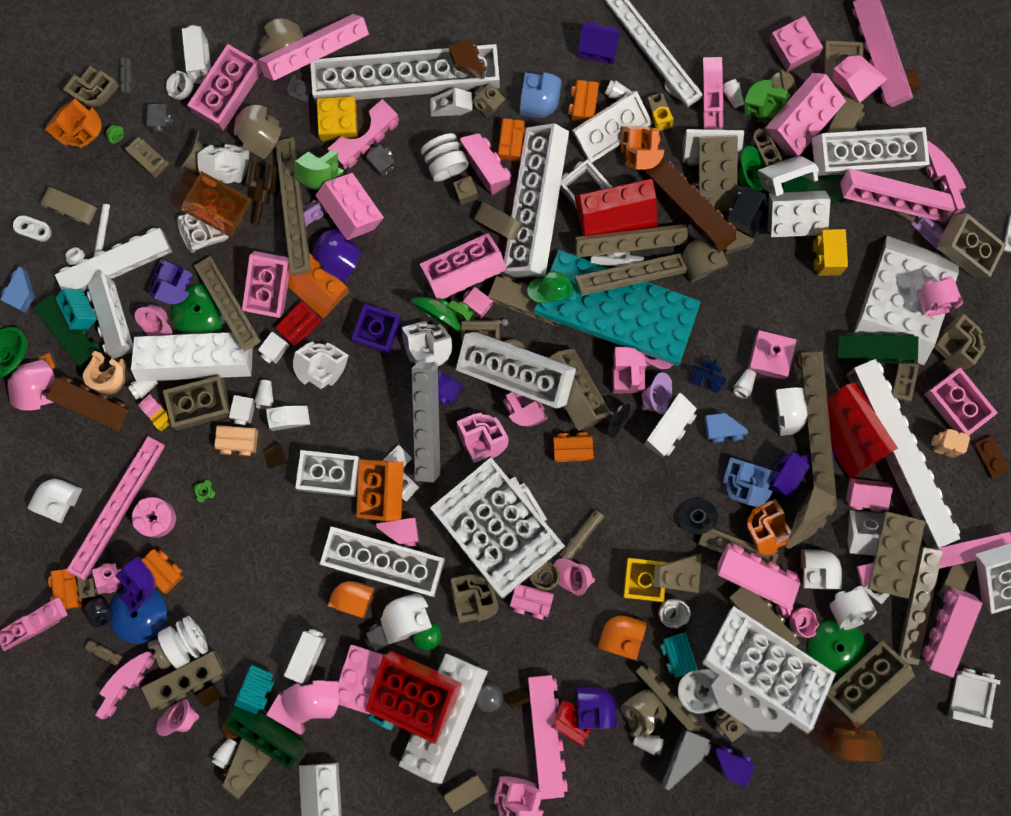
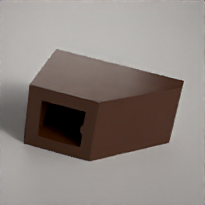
(466, 60)

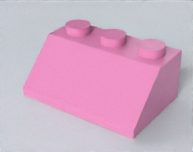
(485, 163)

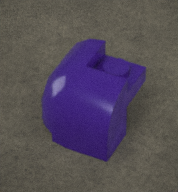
(336, 254)
(170, 283)
(139, 584)
(595, 708)

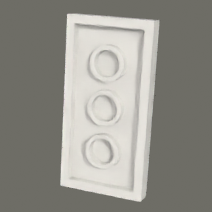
(604, 129)

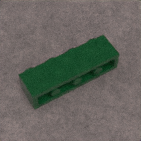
(826, 183)
(74, 341)
(885, 348)
(266, 736)

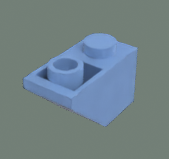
(19, 291)
(723, 426)

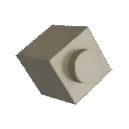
(465, 190)

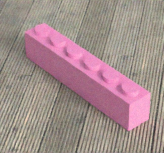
(313, 47)
(882, 51)
(897, 195)
(546, 738)

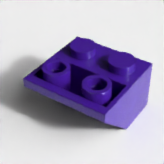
(598, 43)
(448, 389)
(789, 475)
(733, 767)

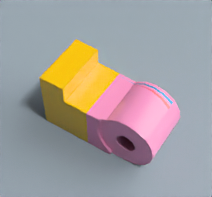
(155, 412)

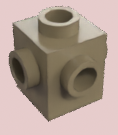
(488, 99)
(729, 725)

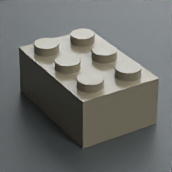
(971, 246)
(197, 403)

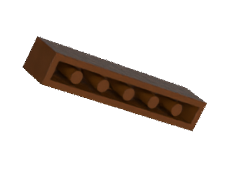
(691, 205)

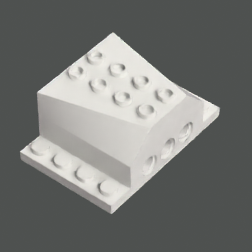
(497, 527)
(765, 677)

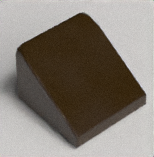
(275, 456)
(208, 696)
(518, 697)

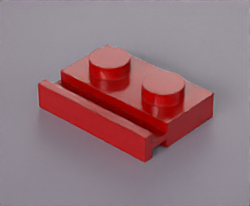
(298, 324)
(567, 724)

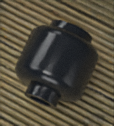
(98, 612)

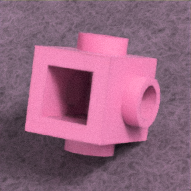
(105, 578)

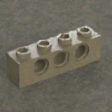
(154, 690)

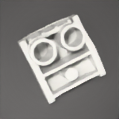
(191, 228)

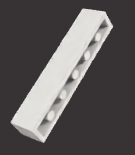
(115, 261)

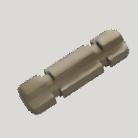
(103, 653)

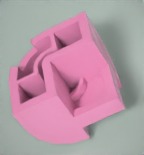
(628, 371)
(30, 385)
(524, 410)
(482, 436)
(311, 700)
(517, 797)

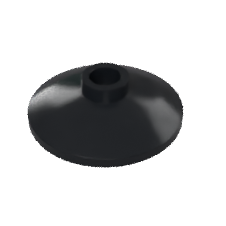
(617, 418)
(694, 509)

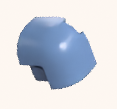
(540, 95)
(747, 482)

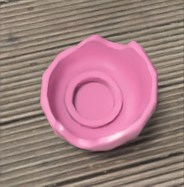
(809, 628)

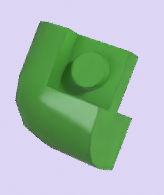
(764, 101)
(315, 171)

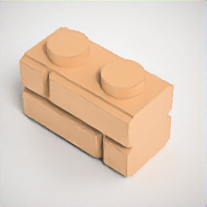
(236, 440)
(950, 443)

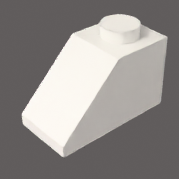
(451, 103)
(287, 417)

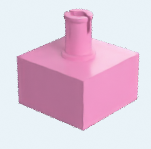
(772, 355)

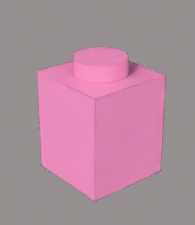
(477, 302)

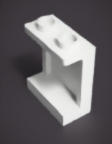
(775, 174)
(973, 697)

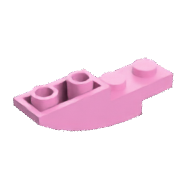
(713, 93)
(943, 169)
(32, 624)
(128, 675)

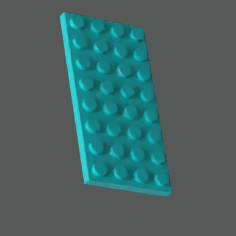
(631, 316)

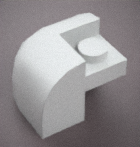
(224, 163)
(426, 343)
(319, 364)
(791, 410)
(54, 499)
(821, 570)
(405, 617)

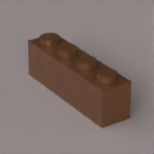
(87, 404)

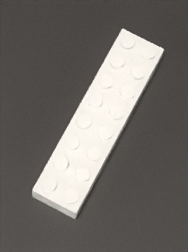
(536, 200)

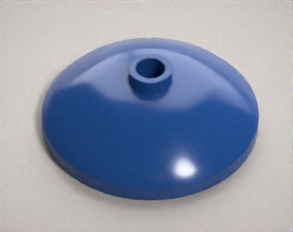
(145, 626)

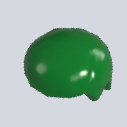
(427, 639)

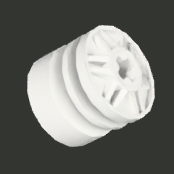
(444, 154)
(181, 643)
(693, 691)

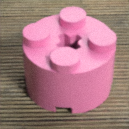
(939, 297)
(153, 528)

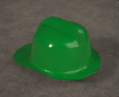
(748, 169)
(551, 288)

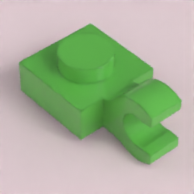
(461, 310)

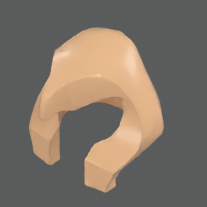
(107, 381)

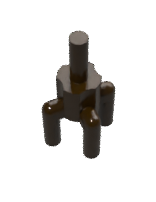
(261, 188)

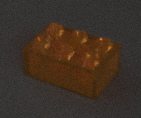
(216, 204)
(855, 745)

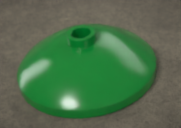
(438, 311)
(206, 320)
(12, 349)
(823, 647)

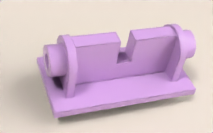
(313, 211)
(928, 229)

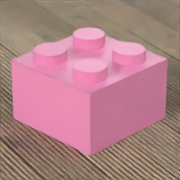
(795, 43)

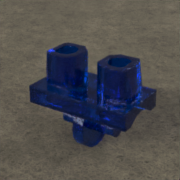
(701, 373)

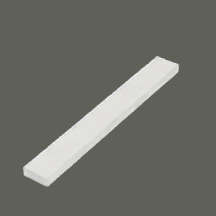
(655, 51)

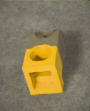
(660, 112)

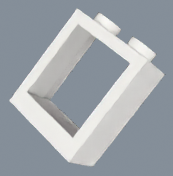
(196, 53)
(579, 169)
(305, 656)

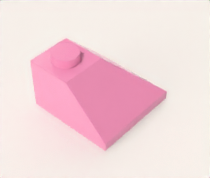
(857, 77)

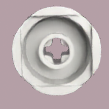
(852, 608)

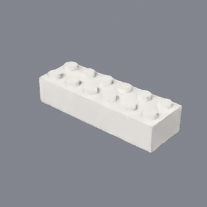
(871, 151)
(189, 357)
(516, 369)
(382, 561)
(432, 759)

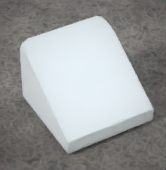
(409, 487)

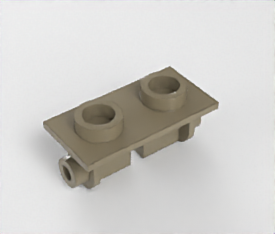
(87, 588)

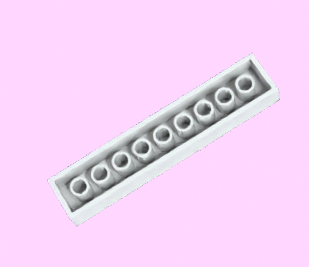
(398, 74)
(907, 461)

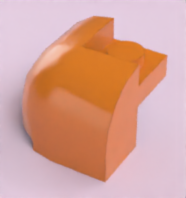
(74, 124)
(641, 147)
(768, 527)
(352, 598)
(622, 636)

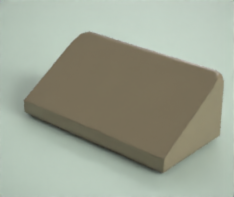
(465, 793)

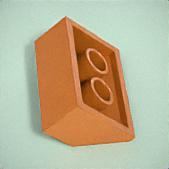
(318, 288)
(380, 490)

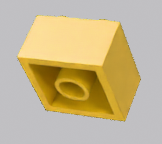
(337, 118)
(830, 252)
(639, 581)

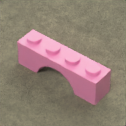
(382, 119)

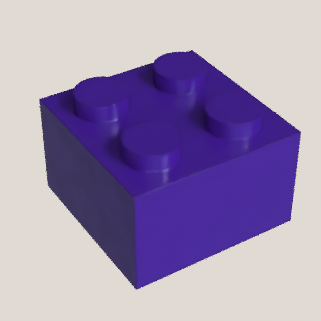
(376, 329)

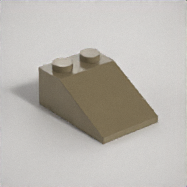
(811, 516)

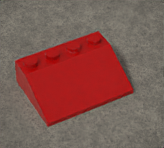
(618, 208)
(856, 431)
(413, 696)

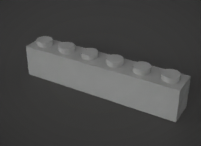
(426, 421)

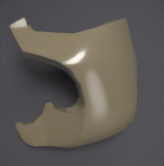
(648, 706)

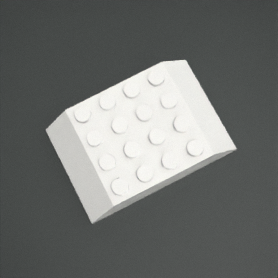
(892, 294)

